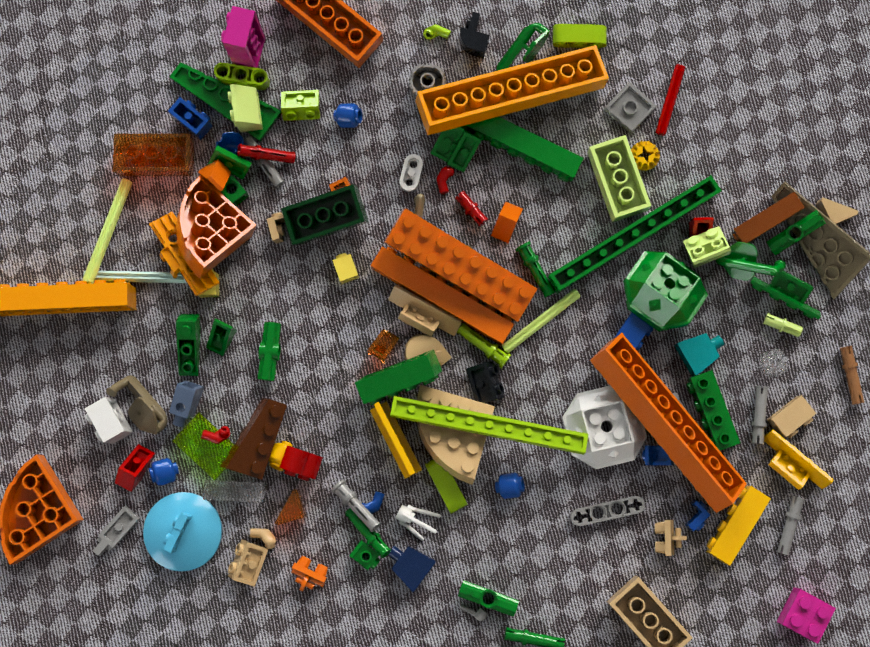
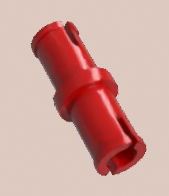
(471, 208)

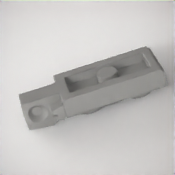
(116, 530)

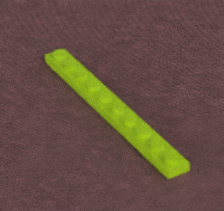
(489, 425)

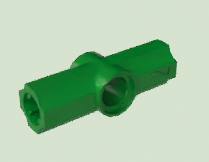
(806, 225)
(269, 351)
(500, 603)

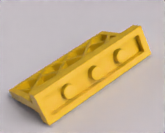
(395, 439)

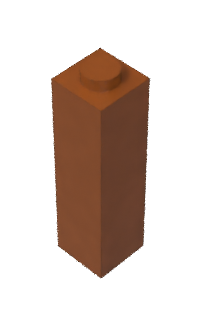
(768, 218)

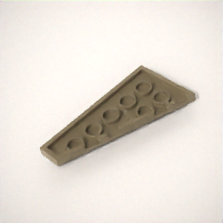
(829, 248)

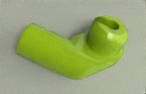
(435, 31)

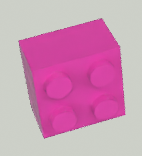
(806, 615)

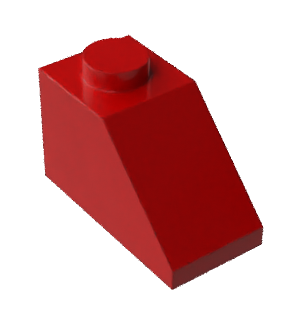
(134, 468)

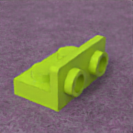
(300, 105)

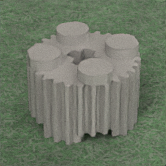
(427, 74)

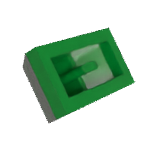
(220, 337)

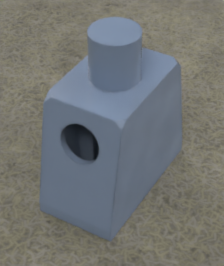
(189, 395)

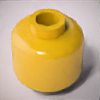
(277, 454)

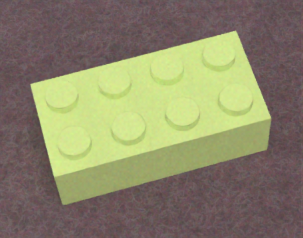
(618, 178)

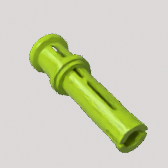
(490, 350)

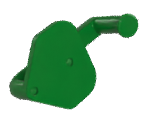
(520, 44)
(743, 262)

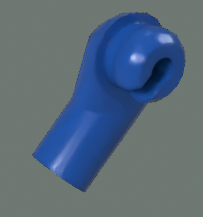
(375, 505)

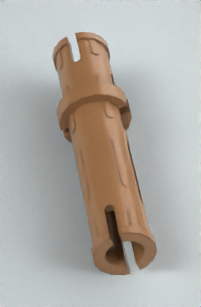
(852, 375)

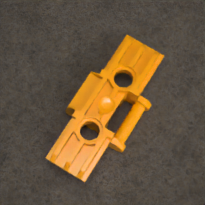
(163, 229)

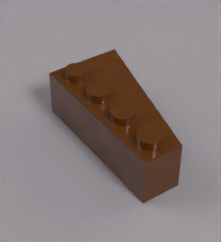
(257, 440)

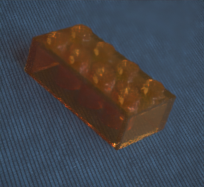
(153, 155)

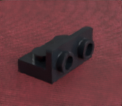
(485, 382)

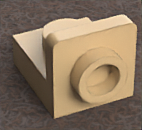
(275, 229)

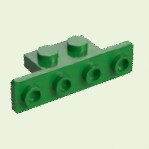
(790, 290)

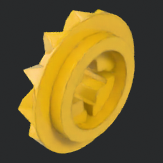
(652, 159)

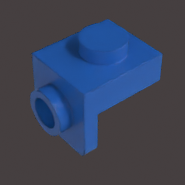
(656, 456)
(697, 521)

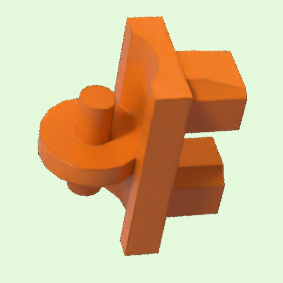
(301, 570)

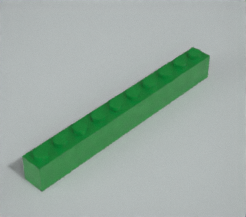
(634, 234)

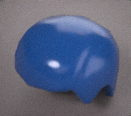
(230, 141)

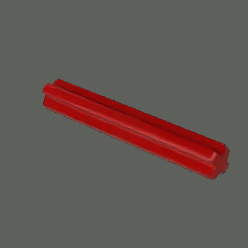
(670, 100)

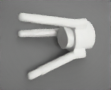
(406, 515)

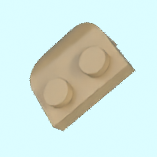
(423, 343)

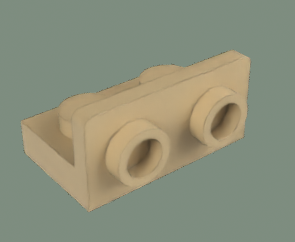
(247, 562)

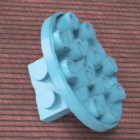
(182, 531)

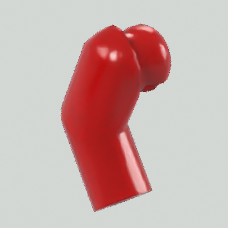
(442, 177)
(217, 437)

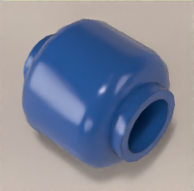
(348, 115)
(163, 471)
(510, 485)

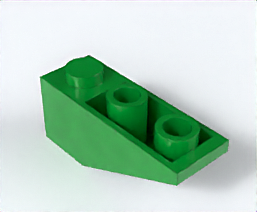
(188, 344)

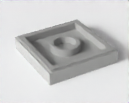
(630, 107)

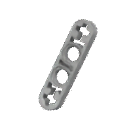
(607, 512)

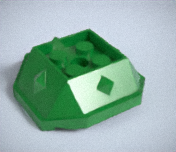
(653, 301)

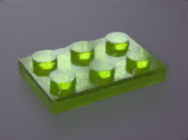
(203, 452)

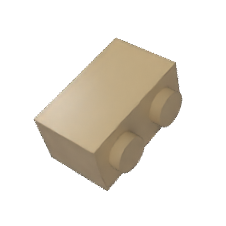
(791, 417)

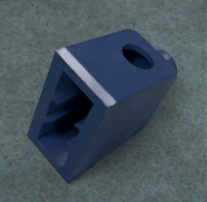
(411, 565)

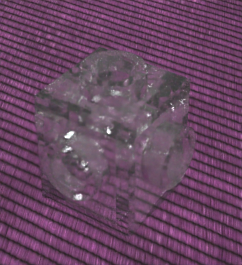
(767, 365)

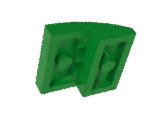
(456, 147)

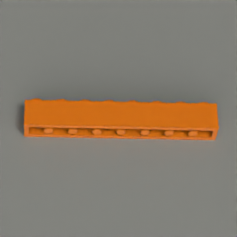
(443, 296)

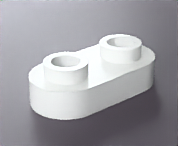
(410, 173)

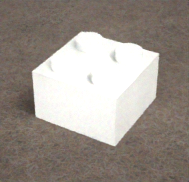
(108, 420)

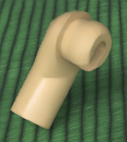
(265, 535)

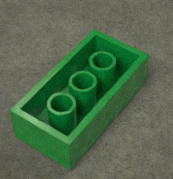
(399, 376)

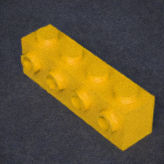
(738, 525)

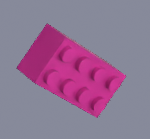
(243, 37)

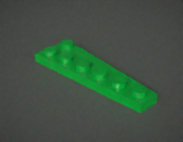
(216, 96)

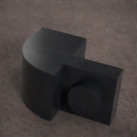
(471, 40)

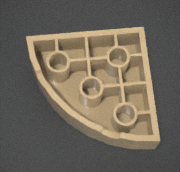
(451, 448)

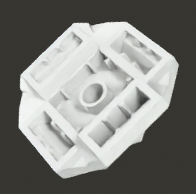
(605, 448)

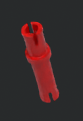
(258, 153)

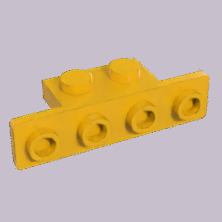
(793, 464)

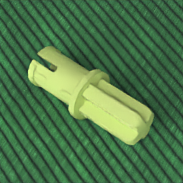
(783, 325)

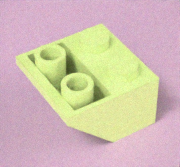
(246, 108)
(707, 247)

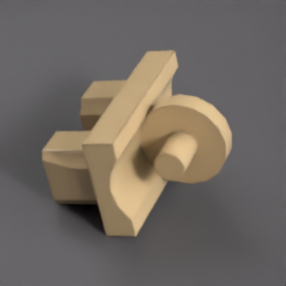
(667, 547)

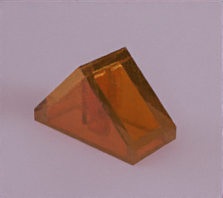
(383, 346)
(292, 509)

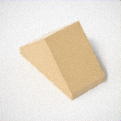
(836, 212)

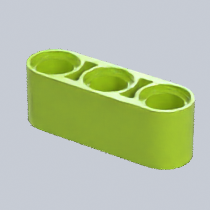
(579, 35)
(235, 70)
(446, 486)

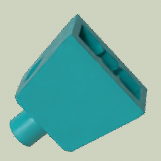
(699, 352)

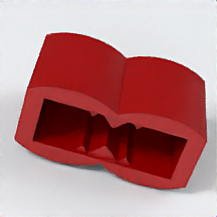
(300, 462)

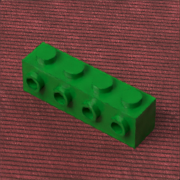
(712, 410)

